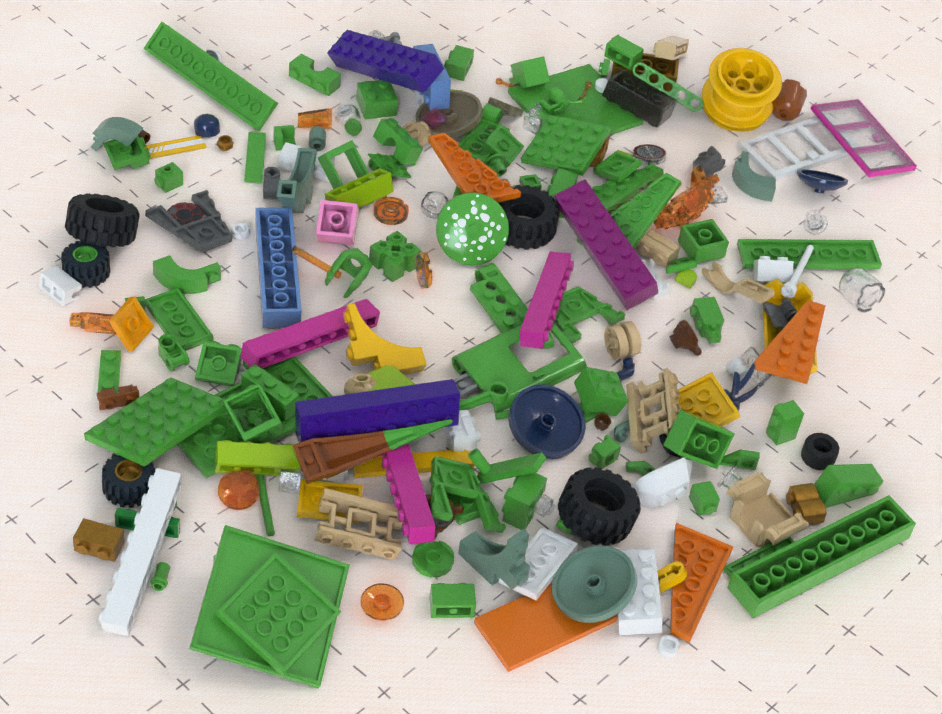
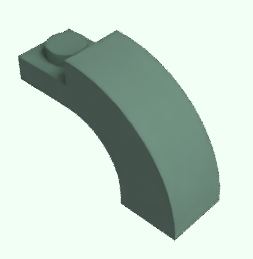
(116, 129)

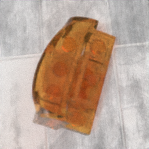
(689, 203)

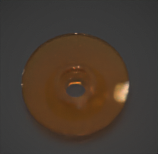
(383, 595)

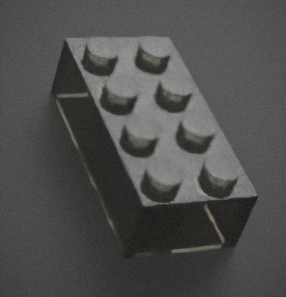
(639, 98)

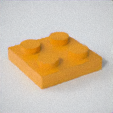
(131, 323)

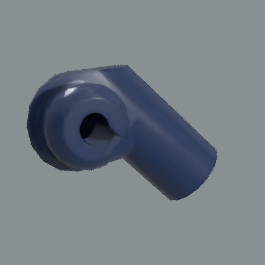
(627, 370)

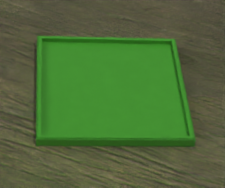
(572, 82)
(235, 562)

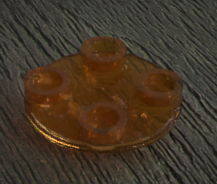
(238, 490)

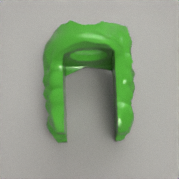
(344, 263)

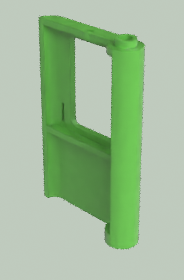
(496, 362)

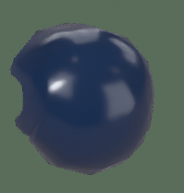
(206, 125)

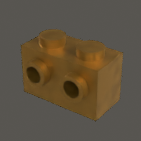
(98, 540)

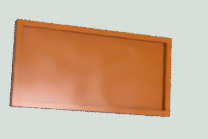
(531, 629)

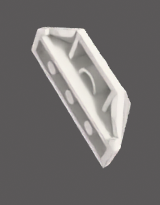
(664, 483)

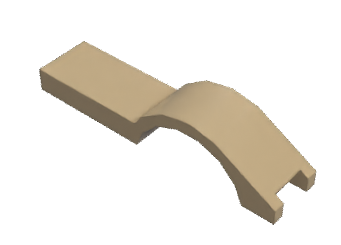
(745, 287)

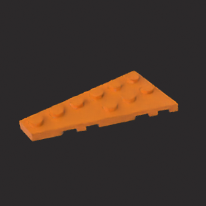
(470, 173)
(794, 348)
(704, 562)

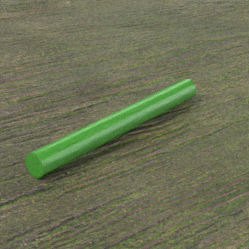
(265, 506)

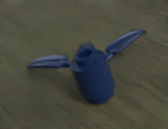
(738, 385)

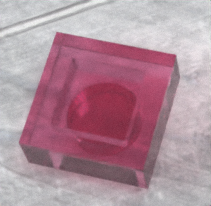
(434, 118)

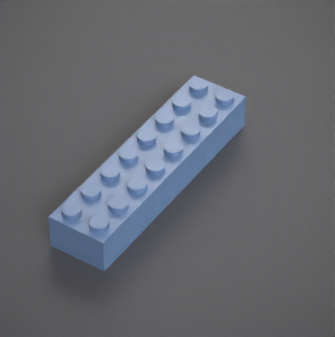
(277, 267)

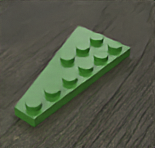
(616, 193)
(641, 212)

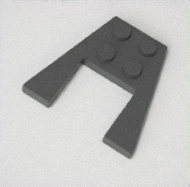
(200, 234)

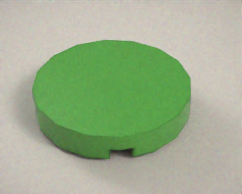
(433, 558)

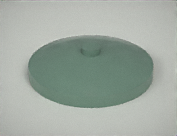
(594, 584)

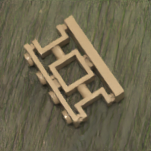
(639, 409)
(360, 510)

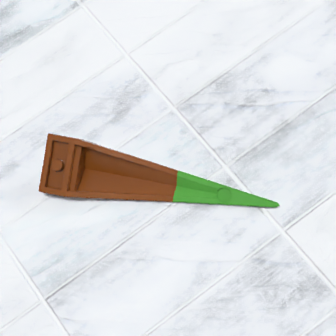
(333, 455)

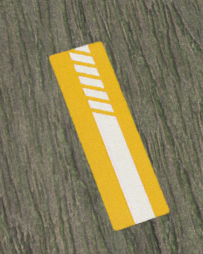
(176, 146)

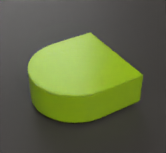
(686, 278)

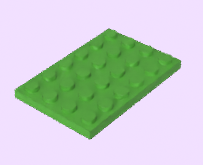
(156, 421)

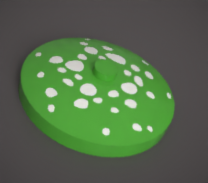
(472, 228)

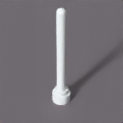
(789, 288)

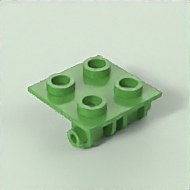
(389, 164)

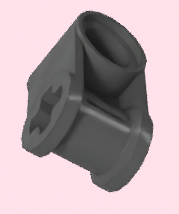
(271, 182)

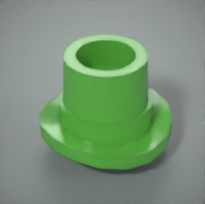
(497, 162)

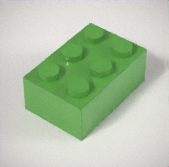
(698, 439)

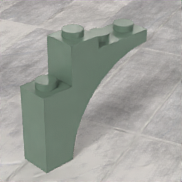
(298, 188)
(497, 560)

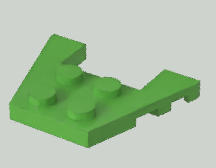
(579, 306)

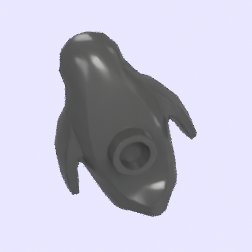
(710, 161)

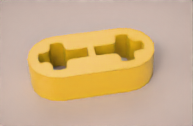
(668, 578)

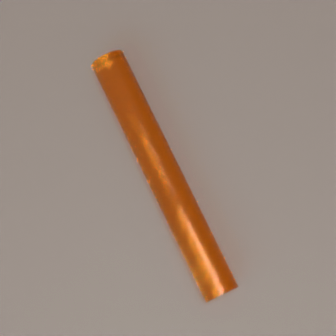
(315, 261)

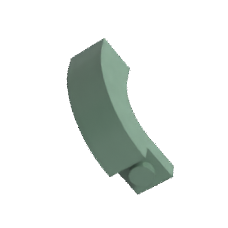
(750, 182)

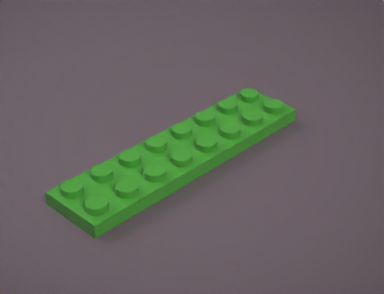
(826, 253)

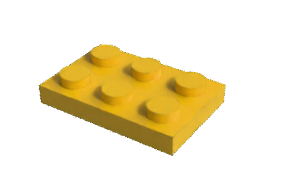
(311, 493)

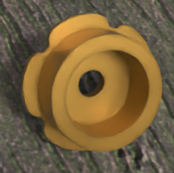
(225, 143)

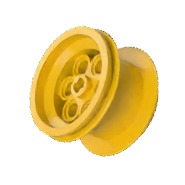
(741, 89)

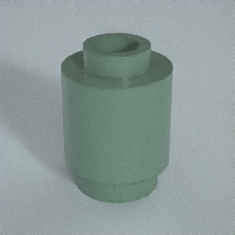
(317, 138)

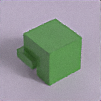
(530, 72)

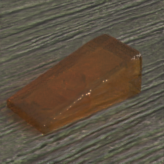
(313, 118)

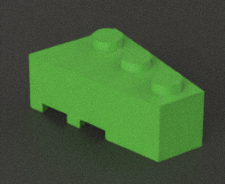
(847, 483)

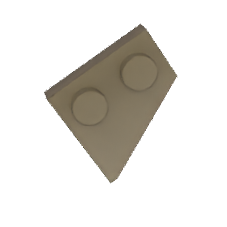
(511, 110)

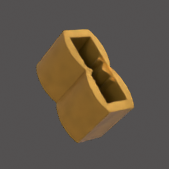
(806, 500)

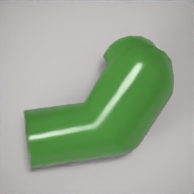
(640, 466)

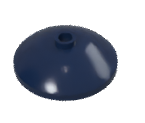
(821, 180)

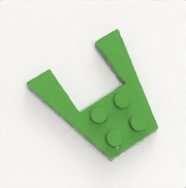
(461, 480)

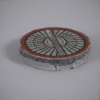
(649, 154)

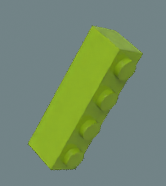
(363, 189)
(255, 457)

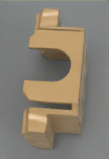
(762, 515)

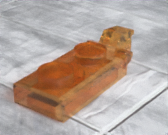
(92, 322)

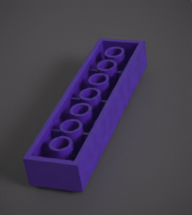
(385, 60)
(377, 410)

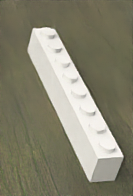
(141, 552)

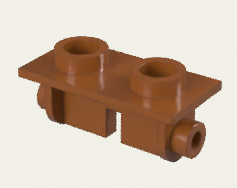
(109, 399)

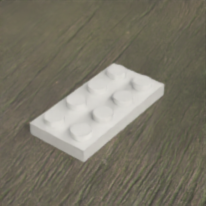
(544, 555)

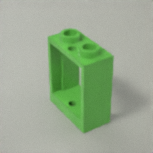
(353, 156)
(261, 431)

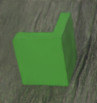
(282, 135)

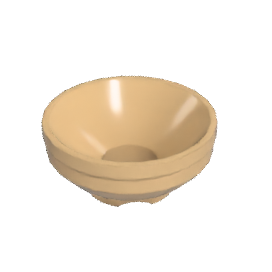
(353, 385)

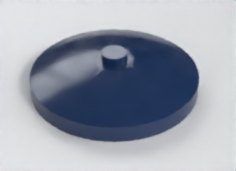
(546, 421)

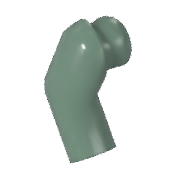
(620, 431)

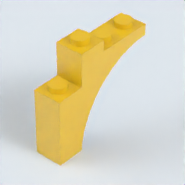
(369, 347)

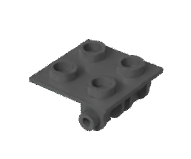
(780, 314)

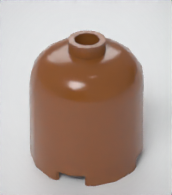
(789, 101)

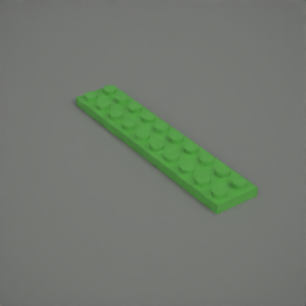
(211, 76)

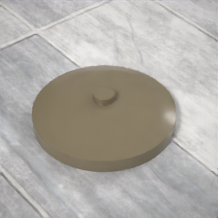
(461, 116)

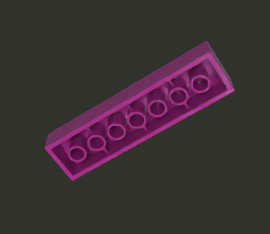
(606, 244)

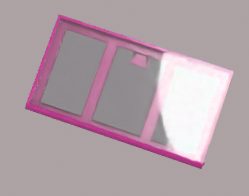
(863, 138)

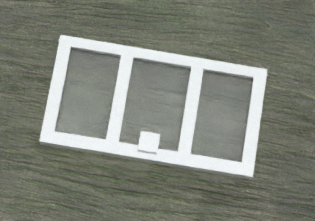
(793, 148)

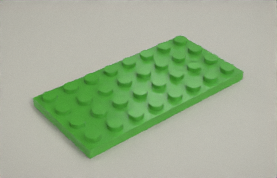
(201, 444)

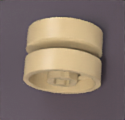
(622, 340)

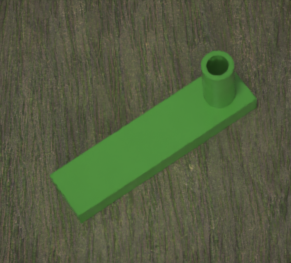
(505, 469)

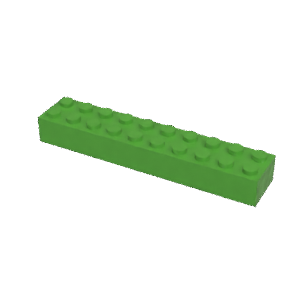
(820, 556)

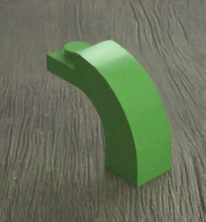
(187, 280)

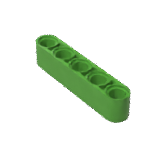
(675, 87)

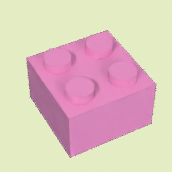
(337, 222)

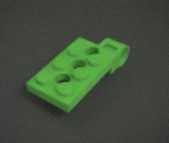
(474, 138)
(491, 276)

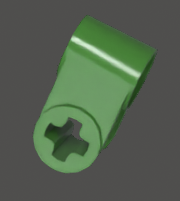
(171, 352)

